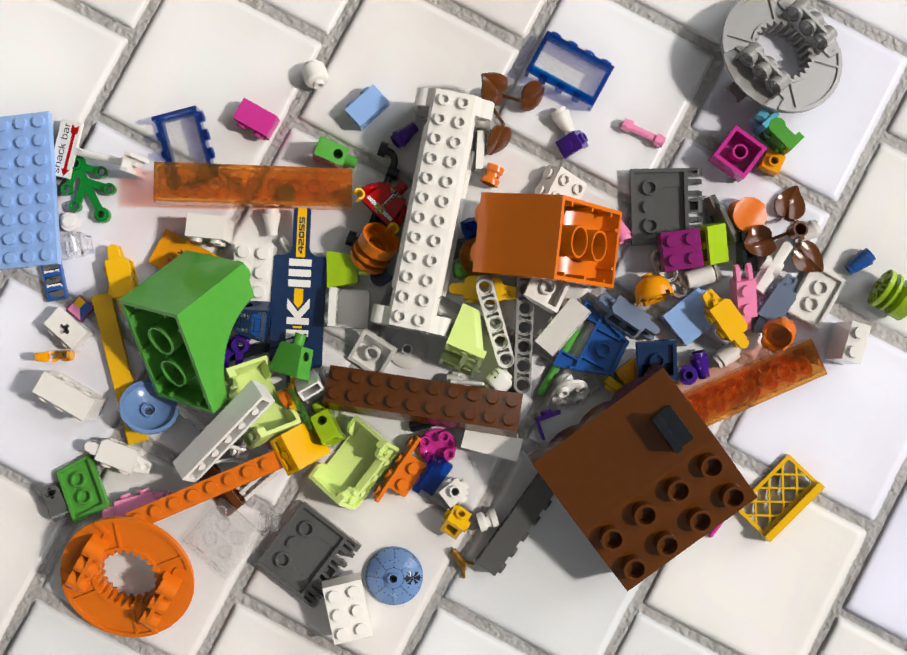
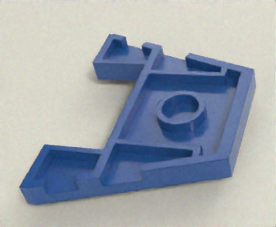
(601, 350)

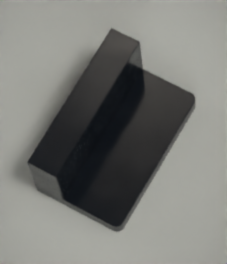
(743, 255)
(672, 428)

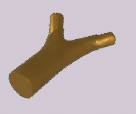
(461, 561)

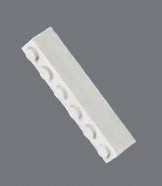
(223, 431)

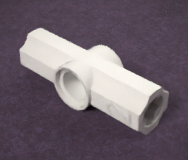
(772, 265)

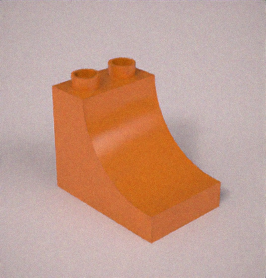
(546, 238)

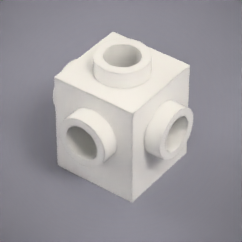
(450, 498)

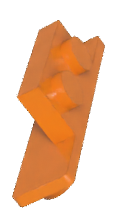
(403, 473)

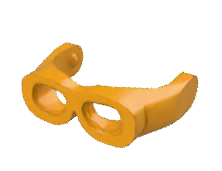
(46, 356)

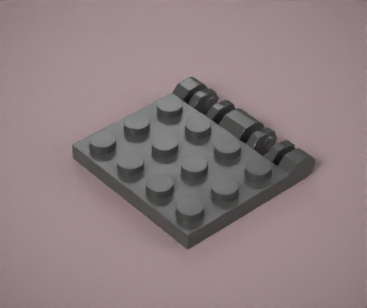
(661, 202)
(305, 552)

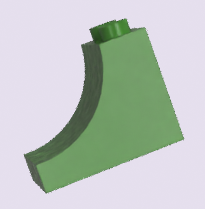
(184, 325)

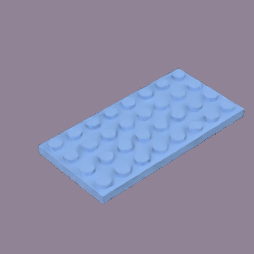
(28, 192)

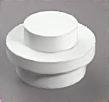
(69, 221)

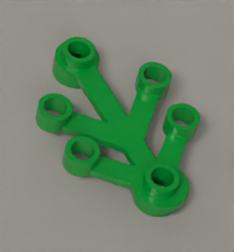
(86, 186)

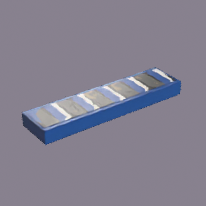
(55, 282)

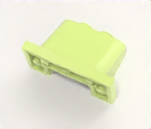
(465, 343)

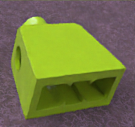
(341, 270)
(330, 432)

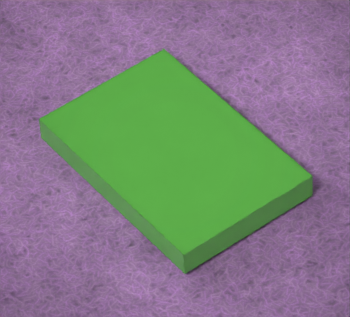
(82, 488)

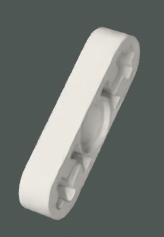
(676, 274)

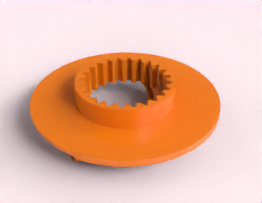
(115, 611)

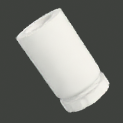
(702, 276)

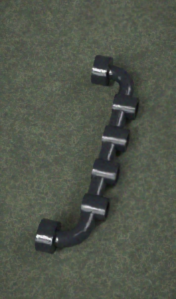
(392, 173)

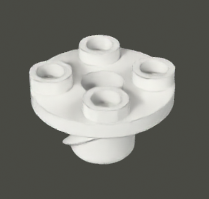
(569, 391)

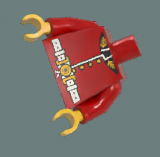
(385, 202)

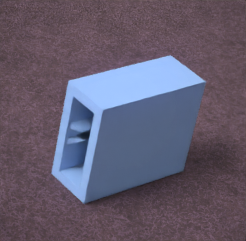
(687, 318)

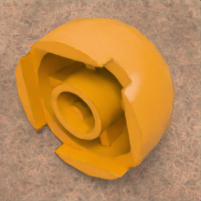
(652, 289)

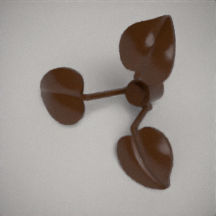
(492, 90)
(792, 207)

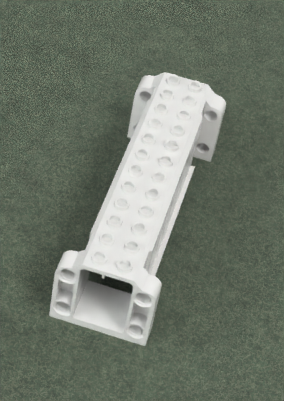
(434, 210)

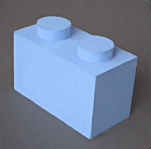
(366, 106)

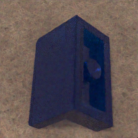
(432, 475)

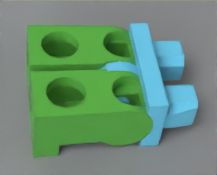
(774, 132)

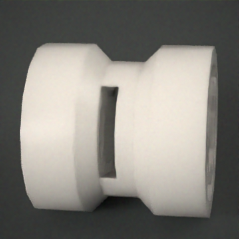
(487, 519)

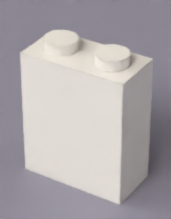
(848, 342)

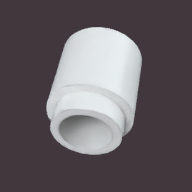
(726, 355)

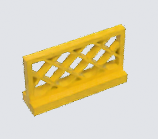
(793, 508)

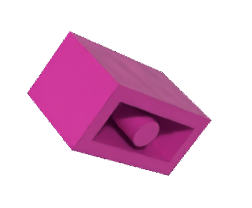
(256, 119)

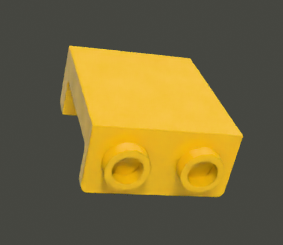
(298, 448)

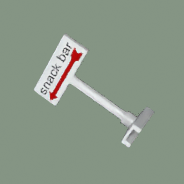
(68, 148)

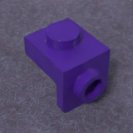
(572, 143)

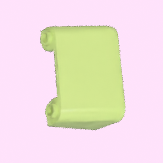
(276, 418)
(355, 465)

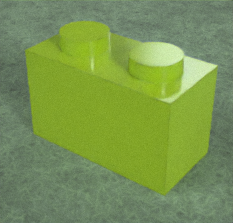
(714, 243)

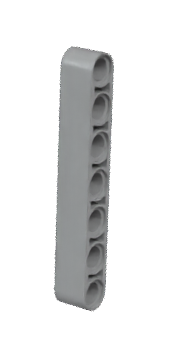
(526, 337)

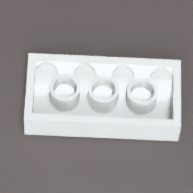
(546, 294)

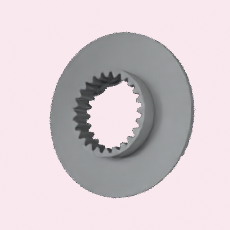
(758, 73)

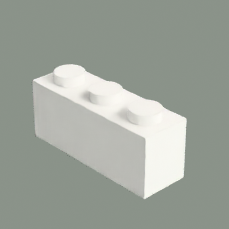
(562, 325)
(492, 444)

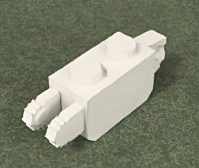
(119, 455)

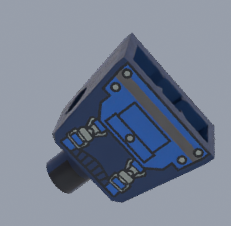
(254, 320)

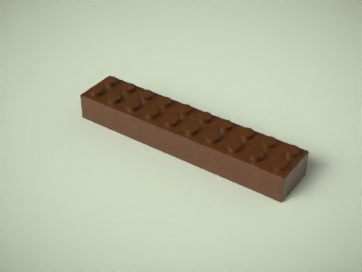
(423, 401)

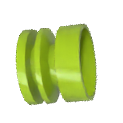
(890, 294)

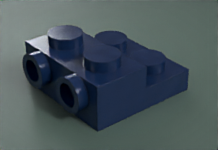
(659, 351)

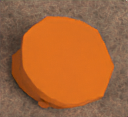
(747, 213)

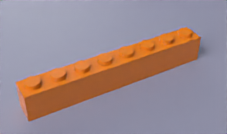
(207, 488)

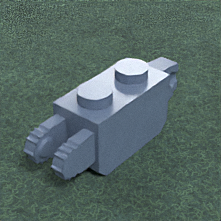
(776, 302)
(627, 317)

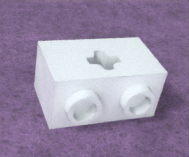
(57, 325)

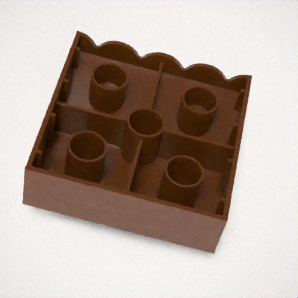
(631, 489)

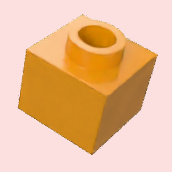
(767, 166)

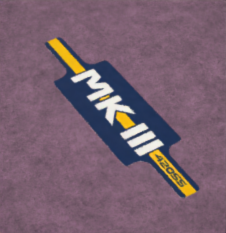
(299, 294)

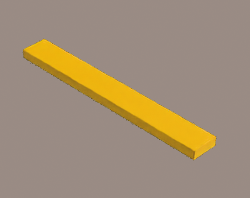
(115, 353)

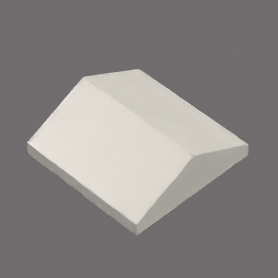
(372, 352)

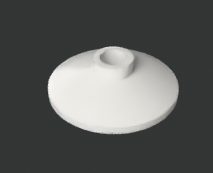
(417, 352)

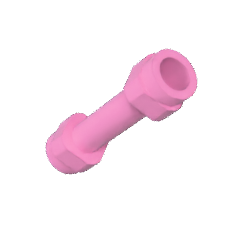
(658, 140)

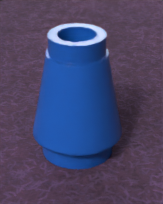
(860, 261)

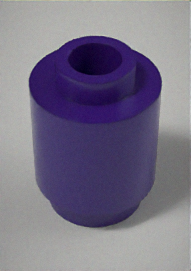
(692, 375)

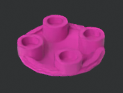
(439, 442)

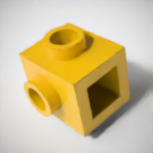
(455, 521)

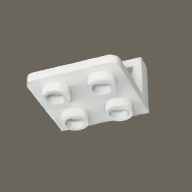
(560, 182)
(347, 308)

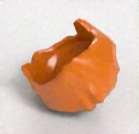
(778, 334)

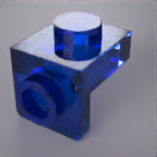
(469, 228)

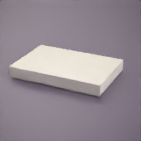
(816, 297)

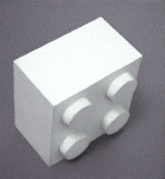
(209, 228)

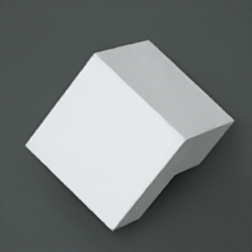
(310, 389)

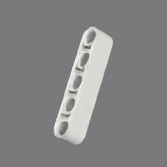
(495, 330)

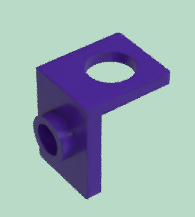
(544, 415)

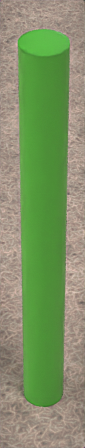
(553, 370)

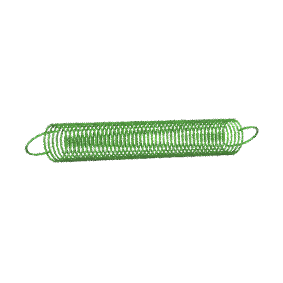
(299, 408)

